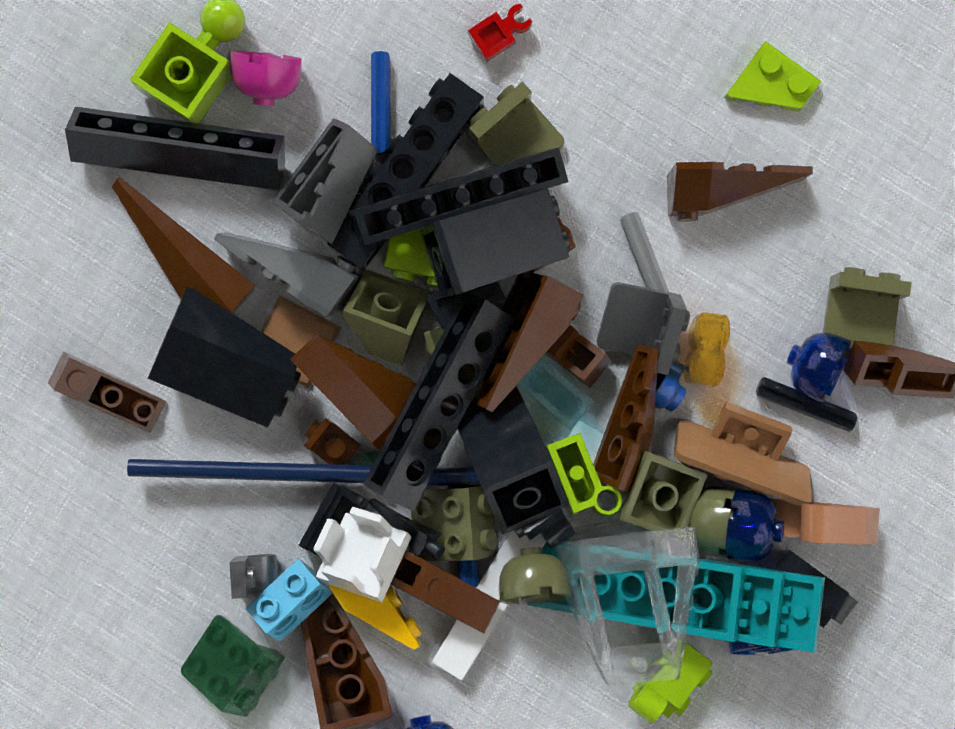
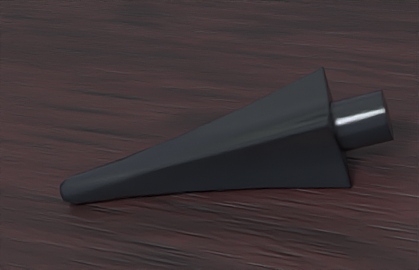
(422, 538)

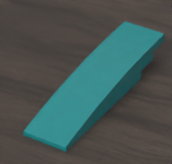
(727, 605)

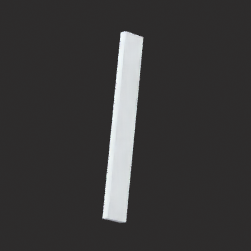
(466, 642)

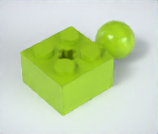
(181, 53)

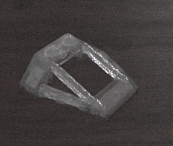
(624, 554)

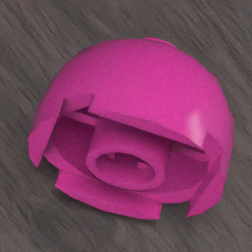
(265, 75)

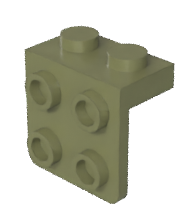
(513, 127)
(864, 305)
(462, 519)

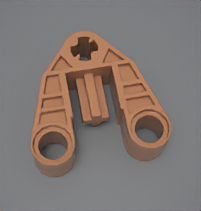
(830, 522)

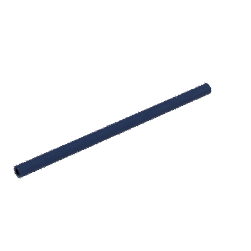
(280, 471)

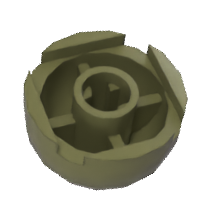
(711, 520)
(533, 578)

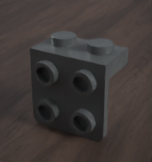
(644, 318)

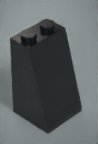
(495, 242)
(224, 361)
(511, 462)

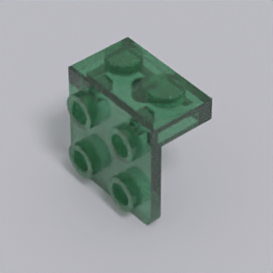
(231, 667)

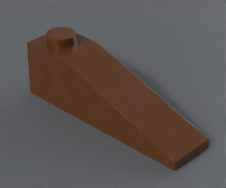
(707, 187)
(541, 315)
(630, 422)
(342, 672)

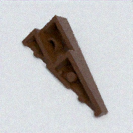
(182, 255)

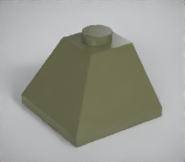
(385, 315)
(662, 494)

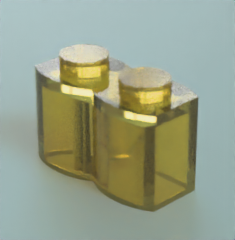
(707, 340)

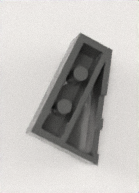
(327, 180)

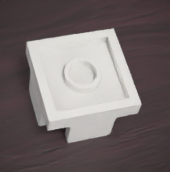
(360, 553)

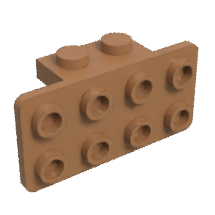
(746, 451)

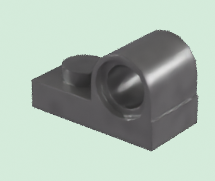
(252, 574)

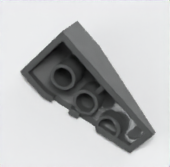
(312, 277)

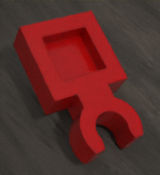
(495, 35)

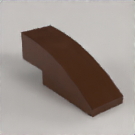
(579, 356)
(900, 370)

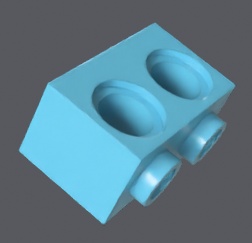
(288, 600)

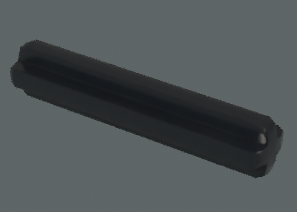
(792, 399)

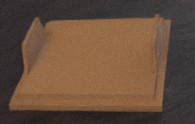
(295, 327)

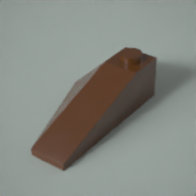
(358, 387)

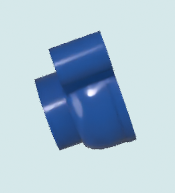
(668, 389)

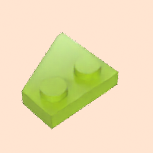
(774, 80)

